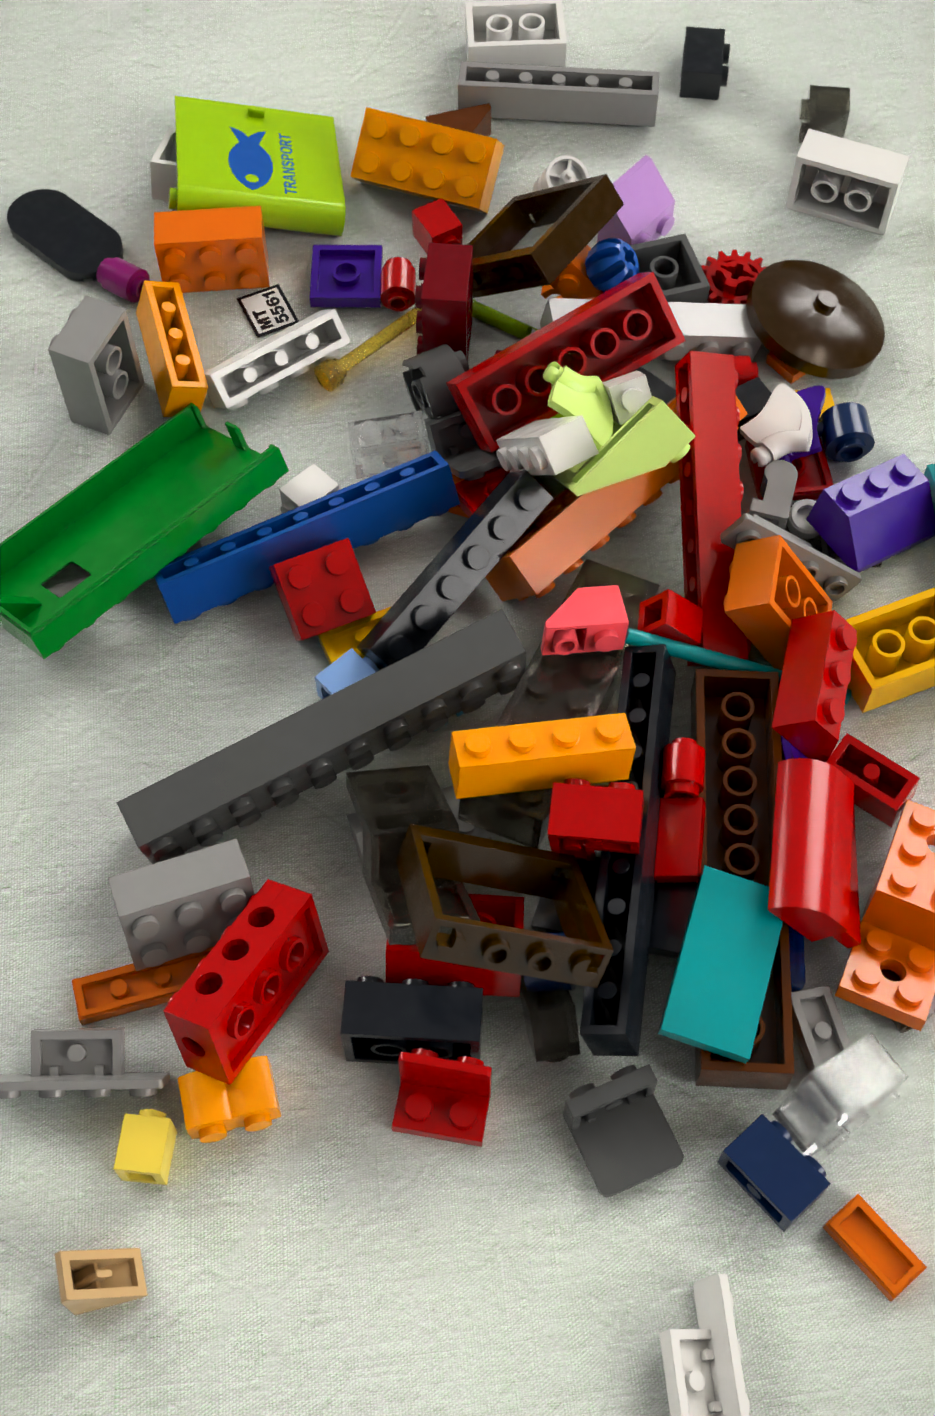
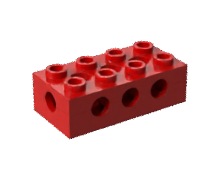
(247, 981)

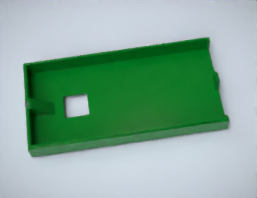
(127, 525)

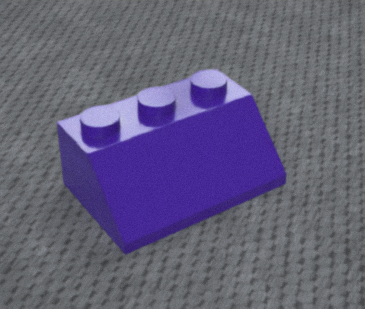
(875, 513)

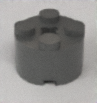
(428, 380)

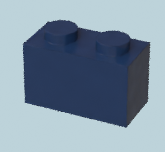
(774, 1171)

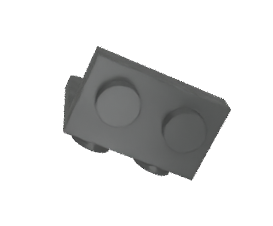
(458, 447)
(622, 1130)

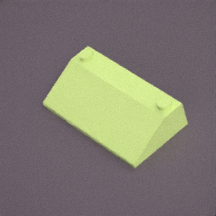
(636, 447)

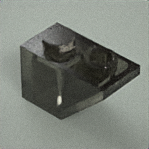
(825, 111)

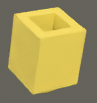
(145, 1147)

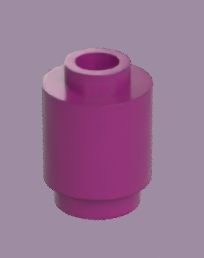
(122, 278)

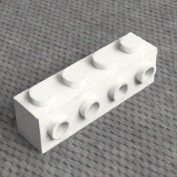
(276, 358)

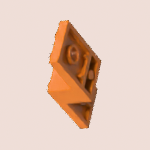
(898, 928)

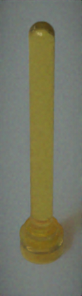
(332, 372)

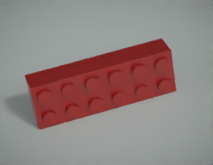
(597, 339)

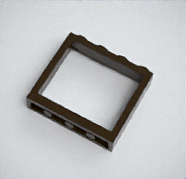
(577, 215)
(510, 867)

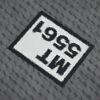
(267, 310)

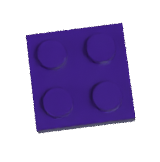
(346, 276)

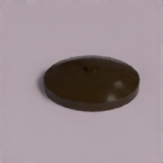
(815, 319)

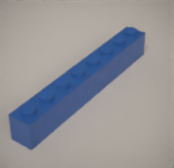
(360, 512)

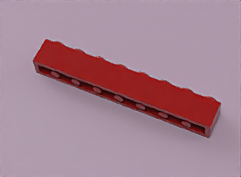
(710, 492)

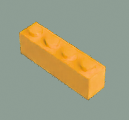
(171, 347)
(539, 754)

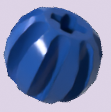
(611, 263)

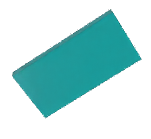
(722, 966)

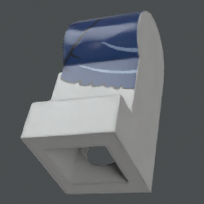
(777, 493)

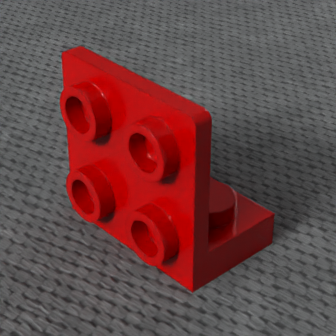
(442, 1097)

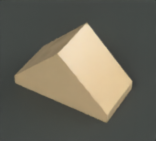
(99, 1278)

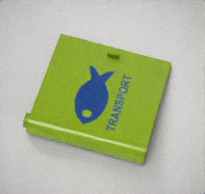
(262, 159)

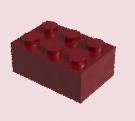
(445, 298)

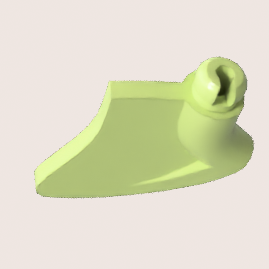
(581, 395)

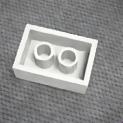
(516, 32)
(846, 181)

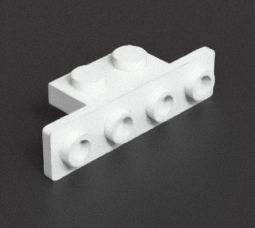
(705, 1362)

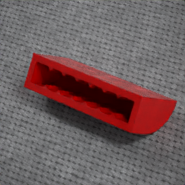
(812, 848)

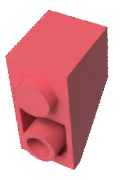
(587, 622)

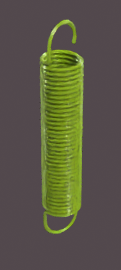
(501, 320)

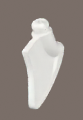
(780, 427)

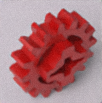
(731, 277)

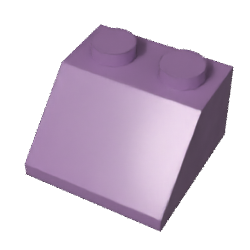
(646, 206)

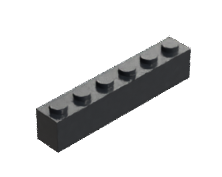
(456, 570)

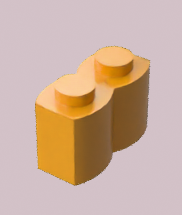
(216, 1107)

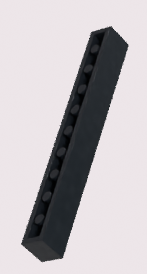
(626, 880)

